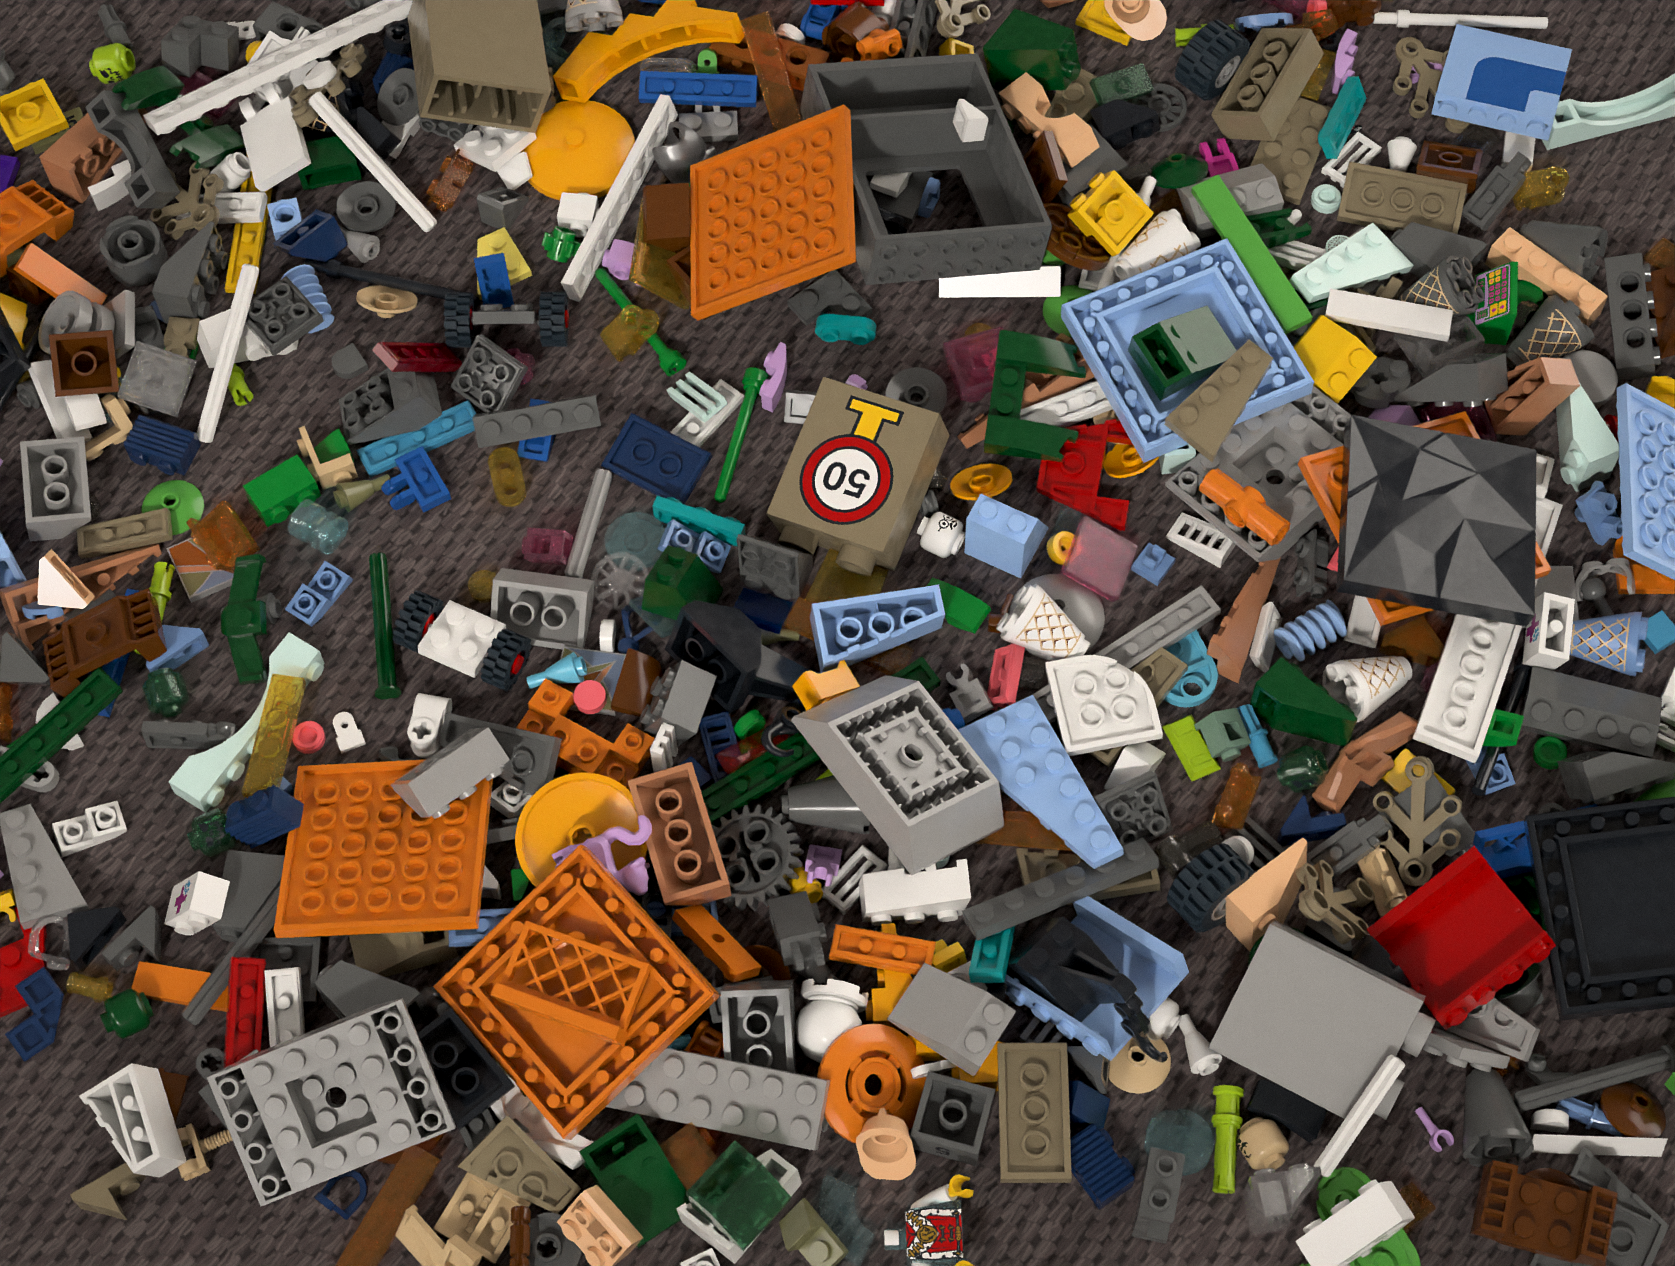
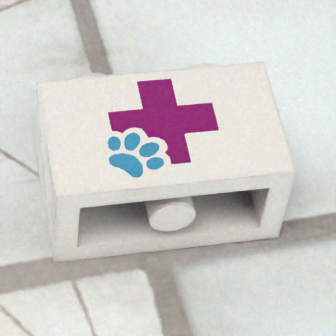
(1549, 632)
(196, 903)

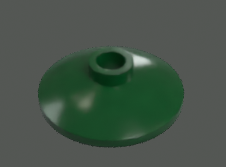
(1179, 171)

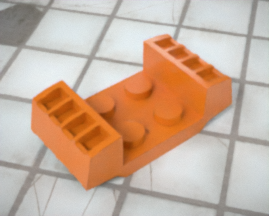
(26, 214)

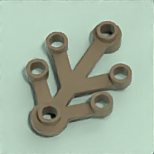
(950, 21)
(349, 63)
(1428, 77)
(189, 202)
(1417, 827)
(1317, 903)

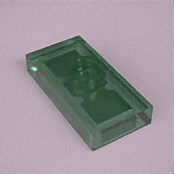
(1121, 84)

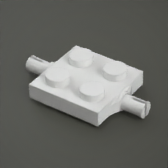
(287, 81)

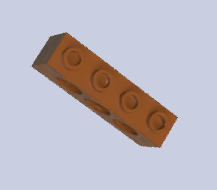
(795, 55)

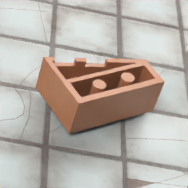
(1531, 394)

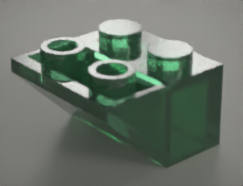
(738, 1195)

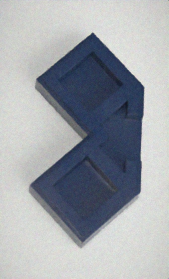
(40, 1029)

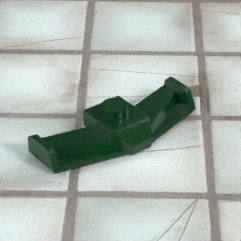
(246, 619)

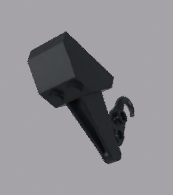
(731, 648)
(1077, 977)

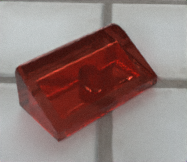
(745, 751)

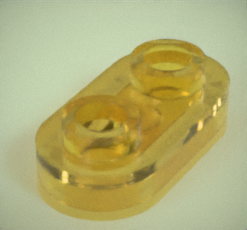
(507, 478)

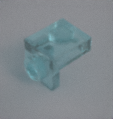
(554, 54)

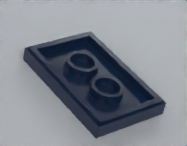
(656, 459)

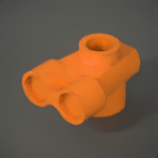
(879, 44)

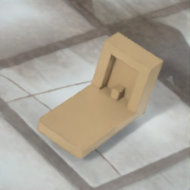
(118, 412)
(330, 472)

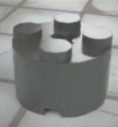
(133, 250)

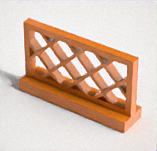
(561, 1011)

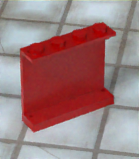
(1461, 938)

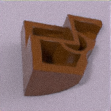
(635, 683)

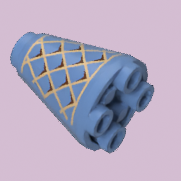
(1611, 641)

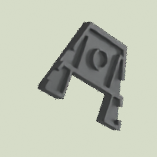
(1636, 1227)

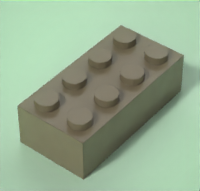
(1267, 84)

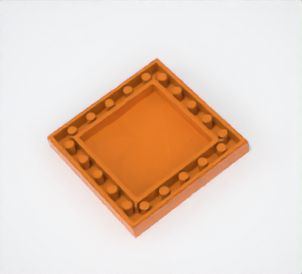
(556, 1066)

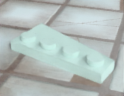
(1351, 264)

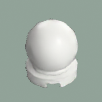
(827, 1015)

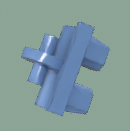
(1599, 513)

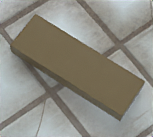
(124, 533)

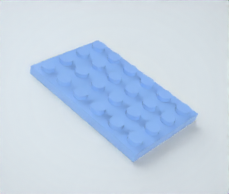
(1647, 479)

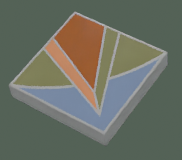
(195, 572)
(601, 667)

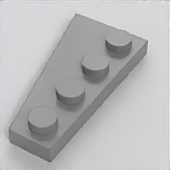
(36, 869)
(1496, 1028)

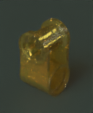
(1539, 190)
(626, 332)

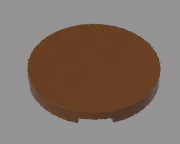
(1070, 243)

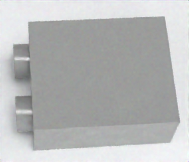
(1319, 1021)

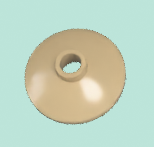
(386, 300)
(1142, 1075)

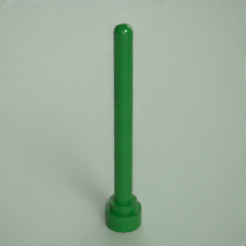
(667, 356)
(752, 381)

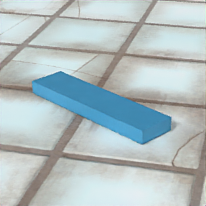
(449, 426)

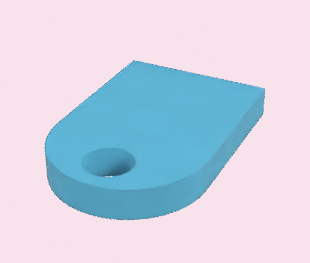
(1200, 670)

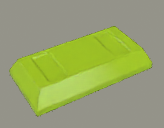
(1191, 748)

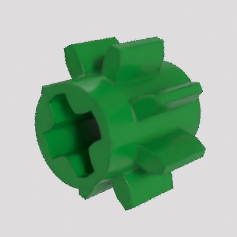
(560, 244)

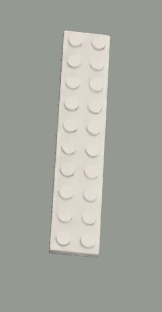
(1474, 670)

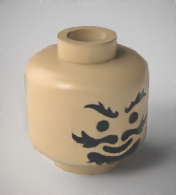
(1262, 1144)

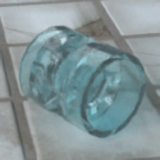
(315, 525)

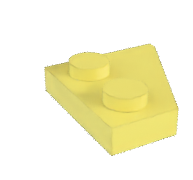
(501, 242)

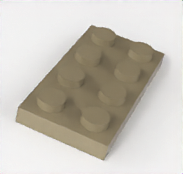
(1295, 149)
(1397, 198)
(1034, 1113)

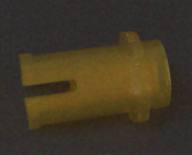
(88, 986)

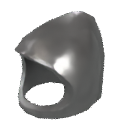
(678, 155)

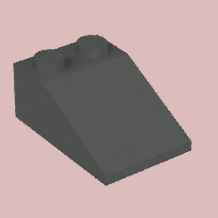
(759, 1023)

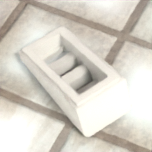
(1212, 555)

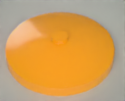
(578, 149)
(570, 813)

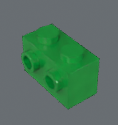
(281, 490)

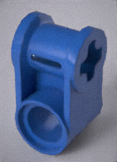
(817, 19)

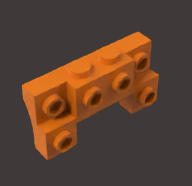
(580, 748)

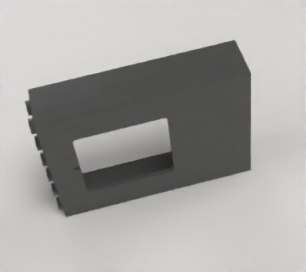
(904, 125)

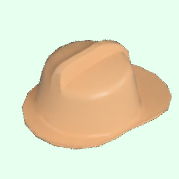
(1138, 18)
(886, 1147)

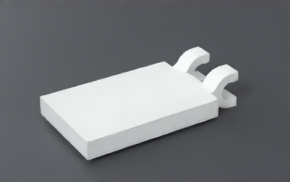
(273, 139)

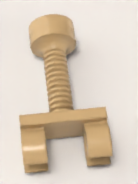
(199, 1165)

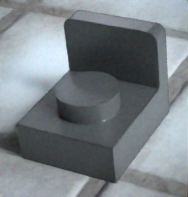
(148, 327)

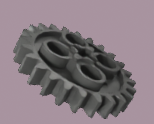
(778, 845)

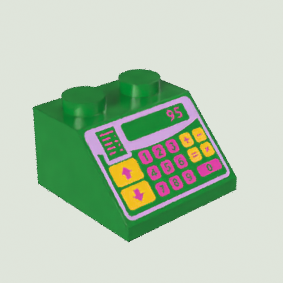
(1499, 309)

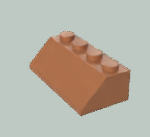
(681, 837)

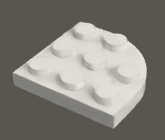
(1101, 704)

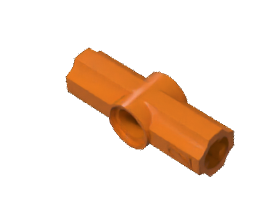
(1244, 506)

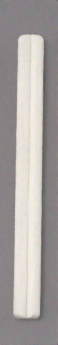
(372, 162)
(227, 352)

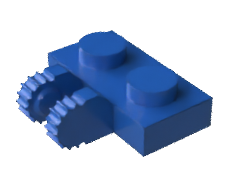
(422, 479)

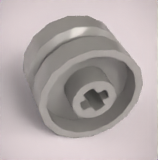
(73, 314)

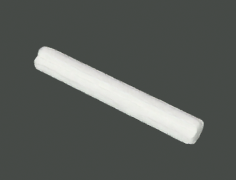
(1359, 1115)

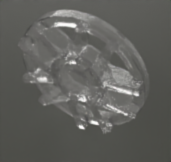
(619, 580)

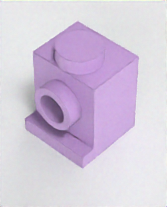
(619, 259)

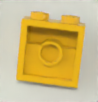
(30, 114)
(1109, 211)

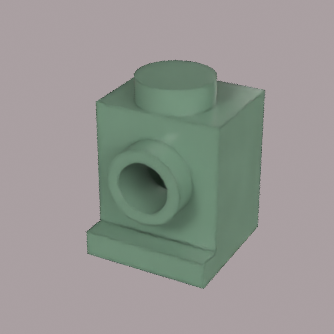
(1224, 734)

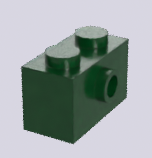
(330, 164)

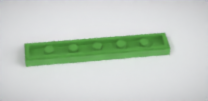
(1263, 269)

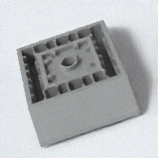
(1267, 448)
(916, 806)
(291, 1129)

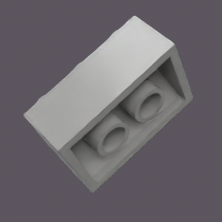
(1251, 187)
(55, 487)
(543, 607)
(452, 772)

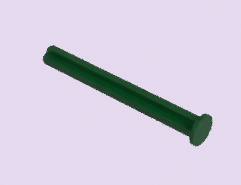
(383, 631)

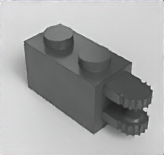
(797, 929)

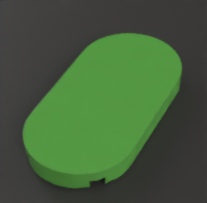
(1344, 1185)

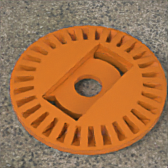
(865, 1052)

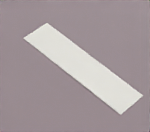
(1599, 1145)

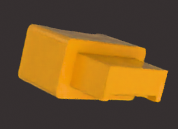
(819, 688)

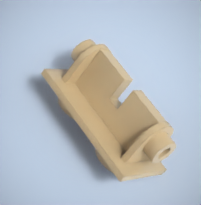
(1382, 876)

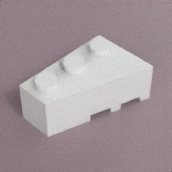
(138, 1119)
(1355, 1226)

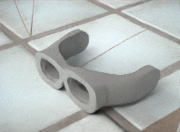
(1614, 565)

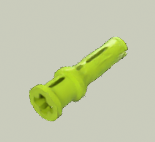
(1226, 1123)

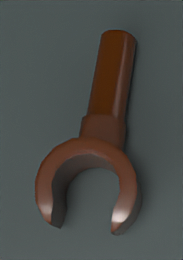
(995, 618)

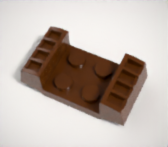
(103, 636)
(1544, 1215)

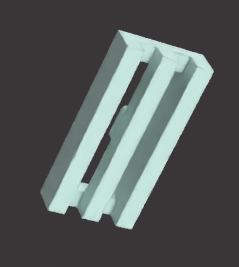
(686, 386)

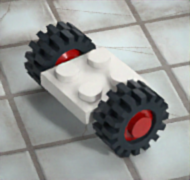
(462, 639)

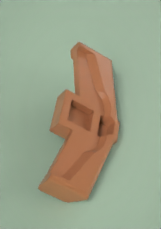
(1364, 760)

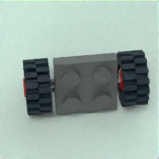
(462, 318)

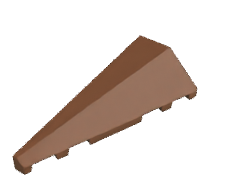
(1036, 389)
(95, 575)
(1239, 626)

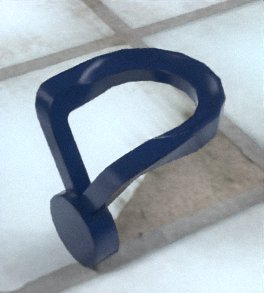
(629, 640)
(321, 1196)

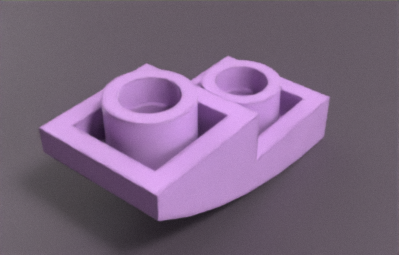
(1344, 60)
(777, 370)

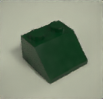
(677, 581)

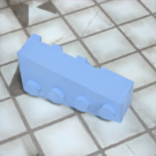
(873, 624)

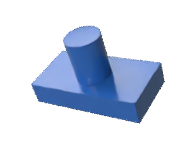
(494, 280)

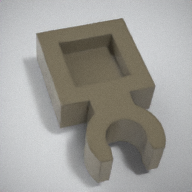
(181, 335)

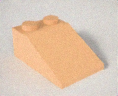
(1265, 895)

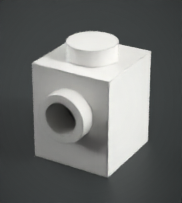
(577, 212)

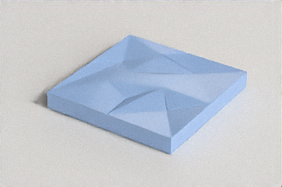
(1207, 277)

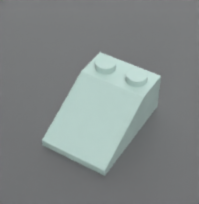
(1585, 442)

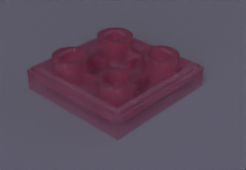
(1099, 559)

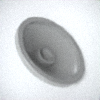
(1078, 603)

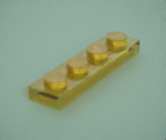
(274, 733)

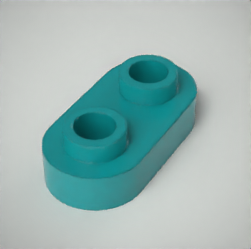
(844, 327)

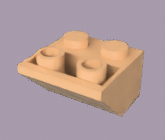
(599, 1228)

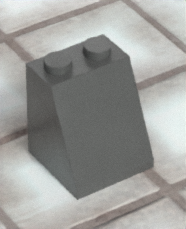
(352, 989)

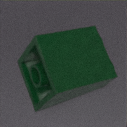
(1034, 47)

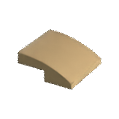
(479, 1216)

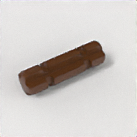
(520, 1236)

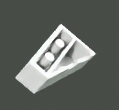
(250, 347)
(913, 898)
(781, 1170)

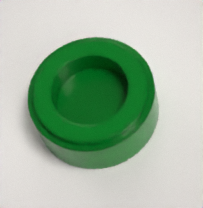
(749, 724)
(1549, 751)

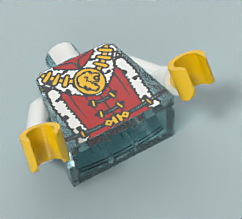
(933, 1228)

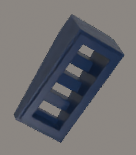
(711, 724)

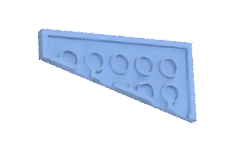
(1042, 779)

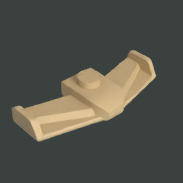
(428, 1246)

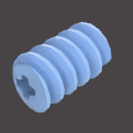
(308, 284)
(1310, 630)

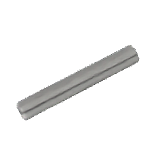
(588, 524)

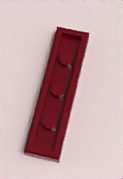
(417, 357)

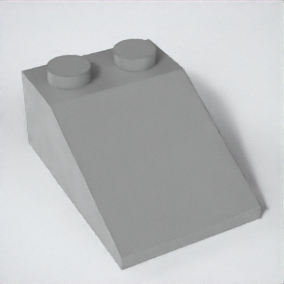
(951, 1017)

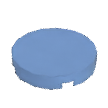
(1259, 21)

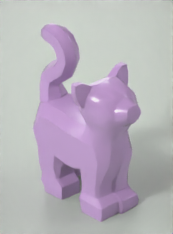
(632, 876)

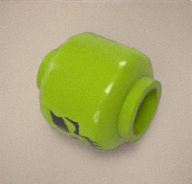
(112, 63)

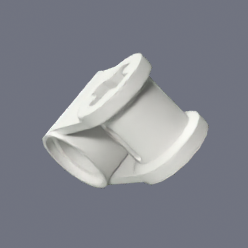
(427, 723)

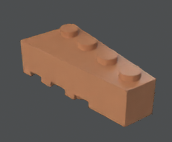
(80, 159)

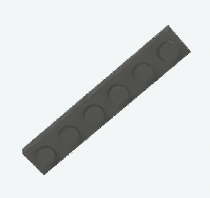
(1057, 890)

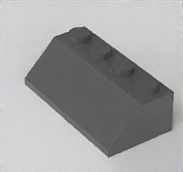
(1591, 713)

